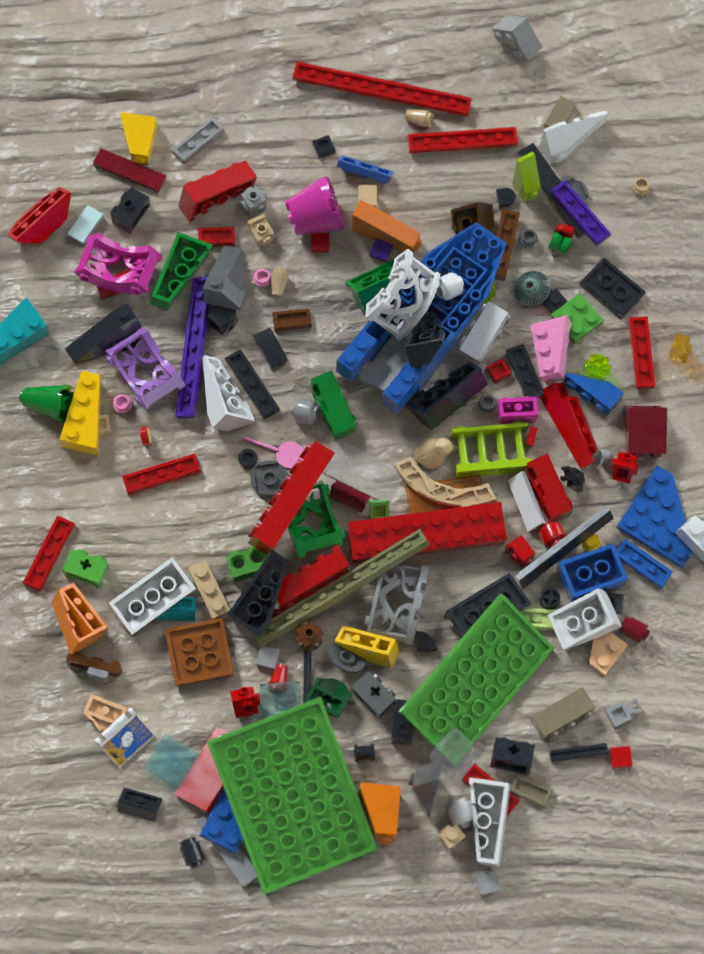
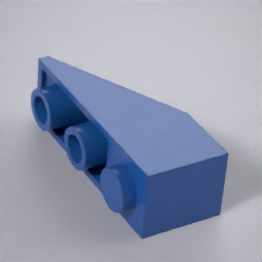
(596, 391)

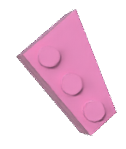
(551, 345)

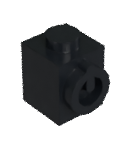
(222, 319)

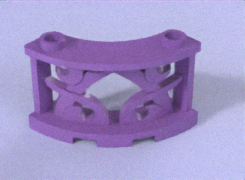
(167, 382)

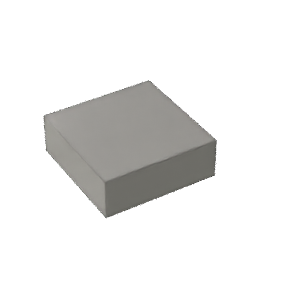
(267, 658)
(98, 675)
(487, 883)

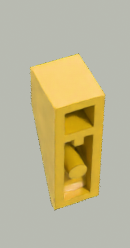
(369, 646)

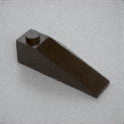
(469, 214)

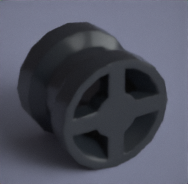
(551, 595)

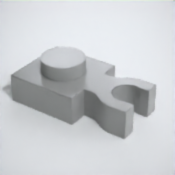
(621, 714)

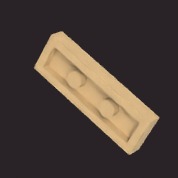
(209, 590)

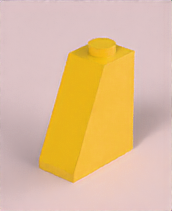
(139, 135)

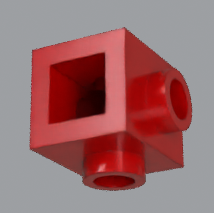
(624, 467)
(245, 702)

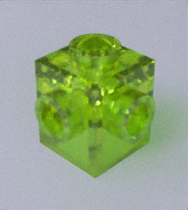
(597, 366)

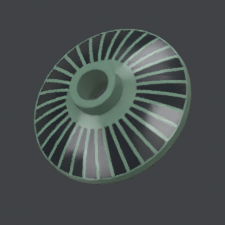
(534, 295)

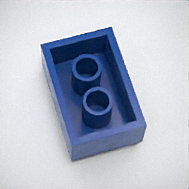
(591, 571)

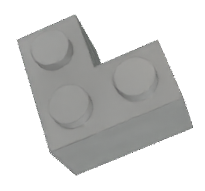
(519, 35)

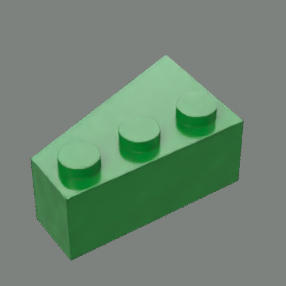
(333, 405)

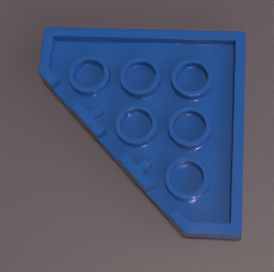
(656, 518)

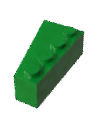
(181, 265)

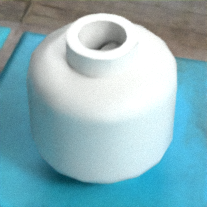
(450, 286)
(461, 813)

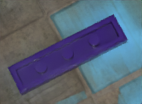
(580, 213)

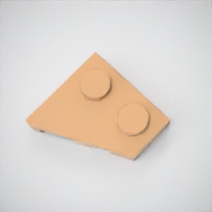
(605, 652)
(103, 712)

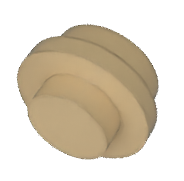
(641, 186)

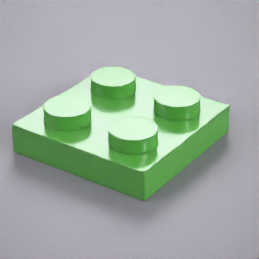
(582, 315)

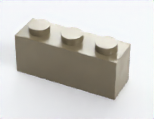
(563, 714)

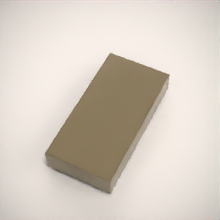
(561, 112)
(530, 790)

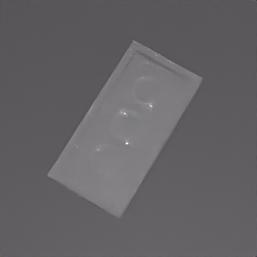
(363, 472)

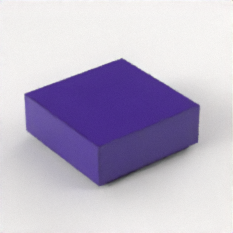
(381, 250)

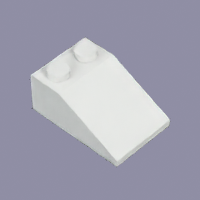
(584, 619)

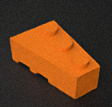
(77, 618)

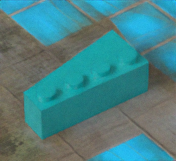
(20, 330)

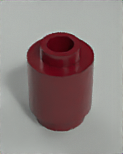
(635, 629)

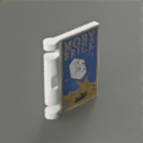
(125, 738)

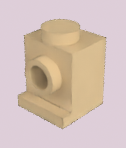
(255, 228)
(451, 837)

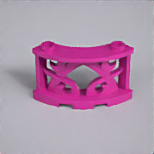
(142, 257)

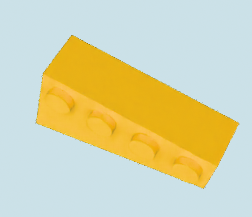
(83, 417)

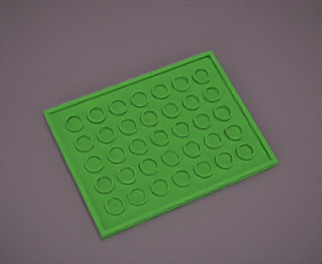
(292, 795)

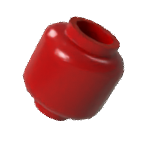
(551, 534)

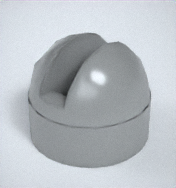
(605, 456)

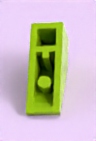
(526, 177)

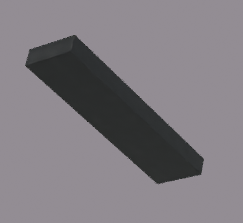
(252, 384)

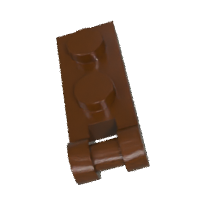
(80, 661)

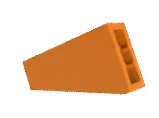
(377, 224)

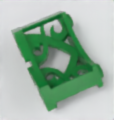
(323, 536)

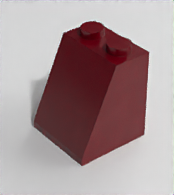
(645, 430)

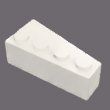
(489, 818)

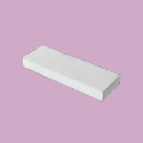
(526, 501)

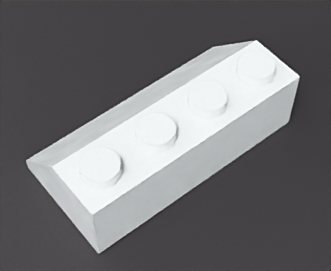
(151, 596)

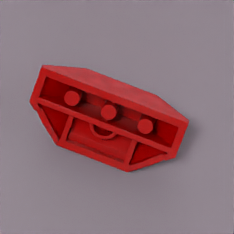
(42, 218)

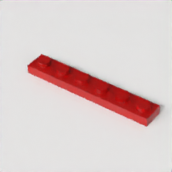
(462, 140)

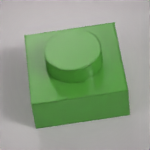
(378, 508)

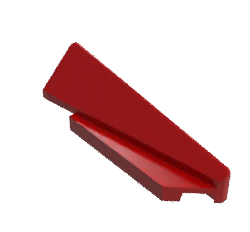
(570, 422)

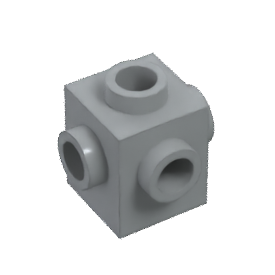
(253, 201)

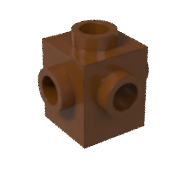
(309, 642)

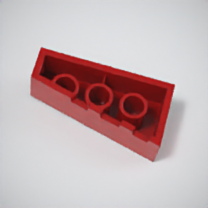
(312, 578)

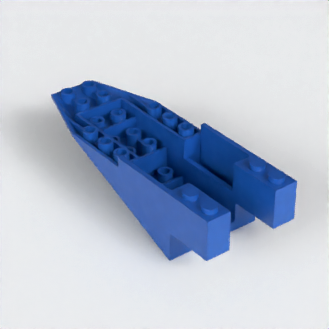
(469, 254)

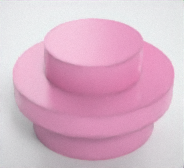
(262, 278)
(122, 403)

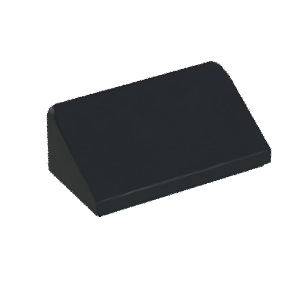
(139, 804)

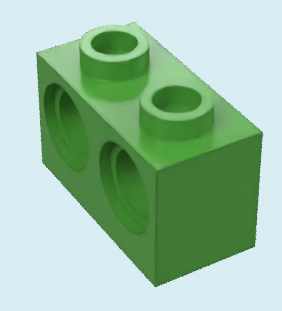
(249, 568)

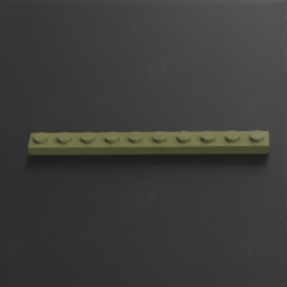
(343, 586)

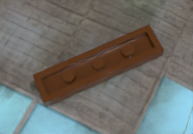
(506, 232)

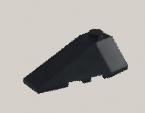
(104, 335)
(424, 340)
(258, 600)

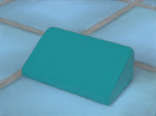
(181, 611)

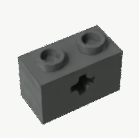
(377, 705)

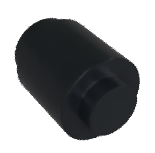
(192, 853)

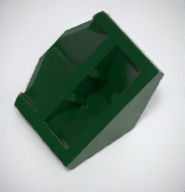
(333, 694)

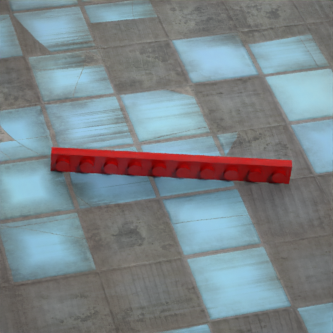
(382, 88)

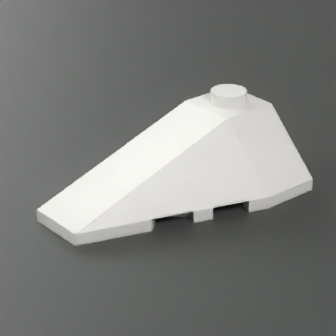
(564, 138)
(222, 398)

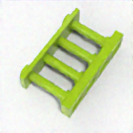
(484, 467)

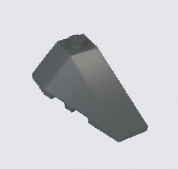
(226, 280)
(425, 784)

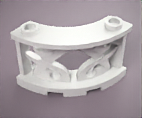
(412, 314)

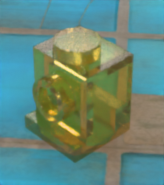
(680, 348)

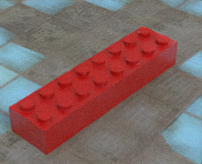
(443, 529)

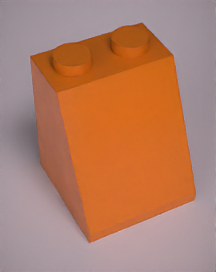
(382, 809)

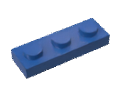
(365, 169)
(643, 563)

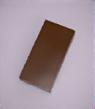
(292, 319)

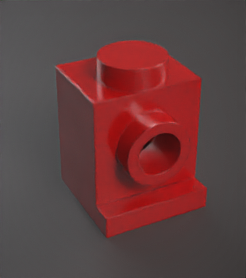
(520, 551)

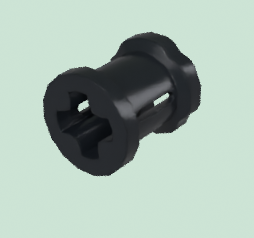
(364, 752)

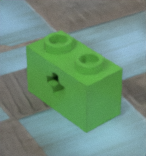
(94, 575)

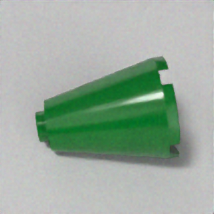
(48, 400)

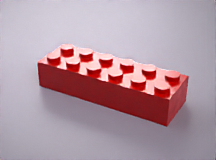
(293, 494)

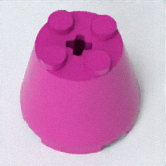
(315, 209)

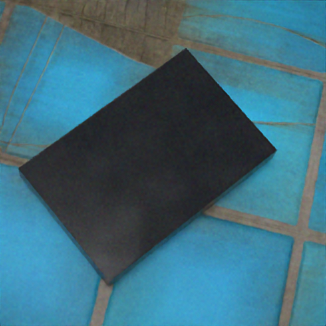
(612, 288)

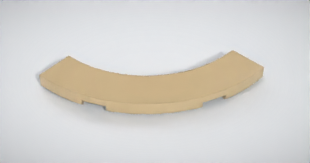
(441, 493)

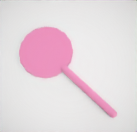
(286, 454)

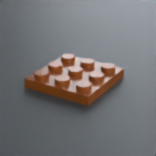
(199, 652)

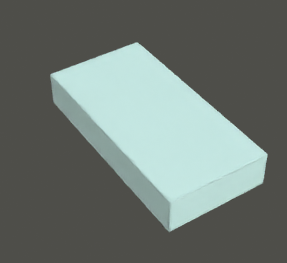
(85, 225)

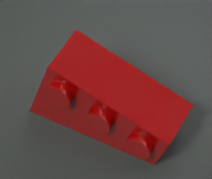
(548, 489)

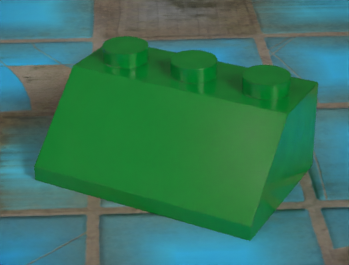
(368, 284)

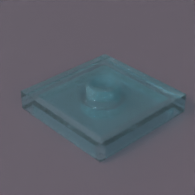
(279, 697)
(171, 761)

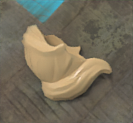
(433, 452)

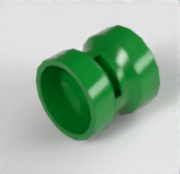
(560, 243)

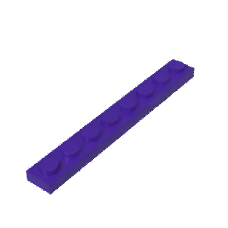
(193, 351)

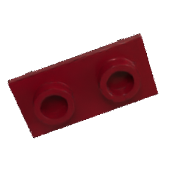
(349, 496)

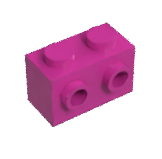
(517, 409)

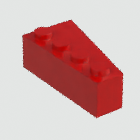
(215, 189)

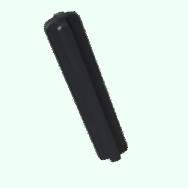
(578, 752)

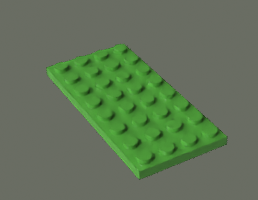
(478, 675)

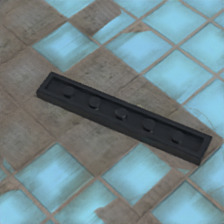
(548, 181)
(564, 547)

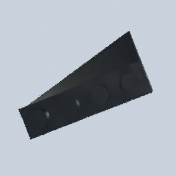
(447, 395)

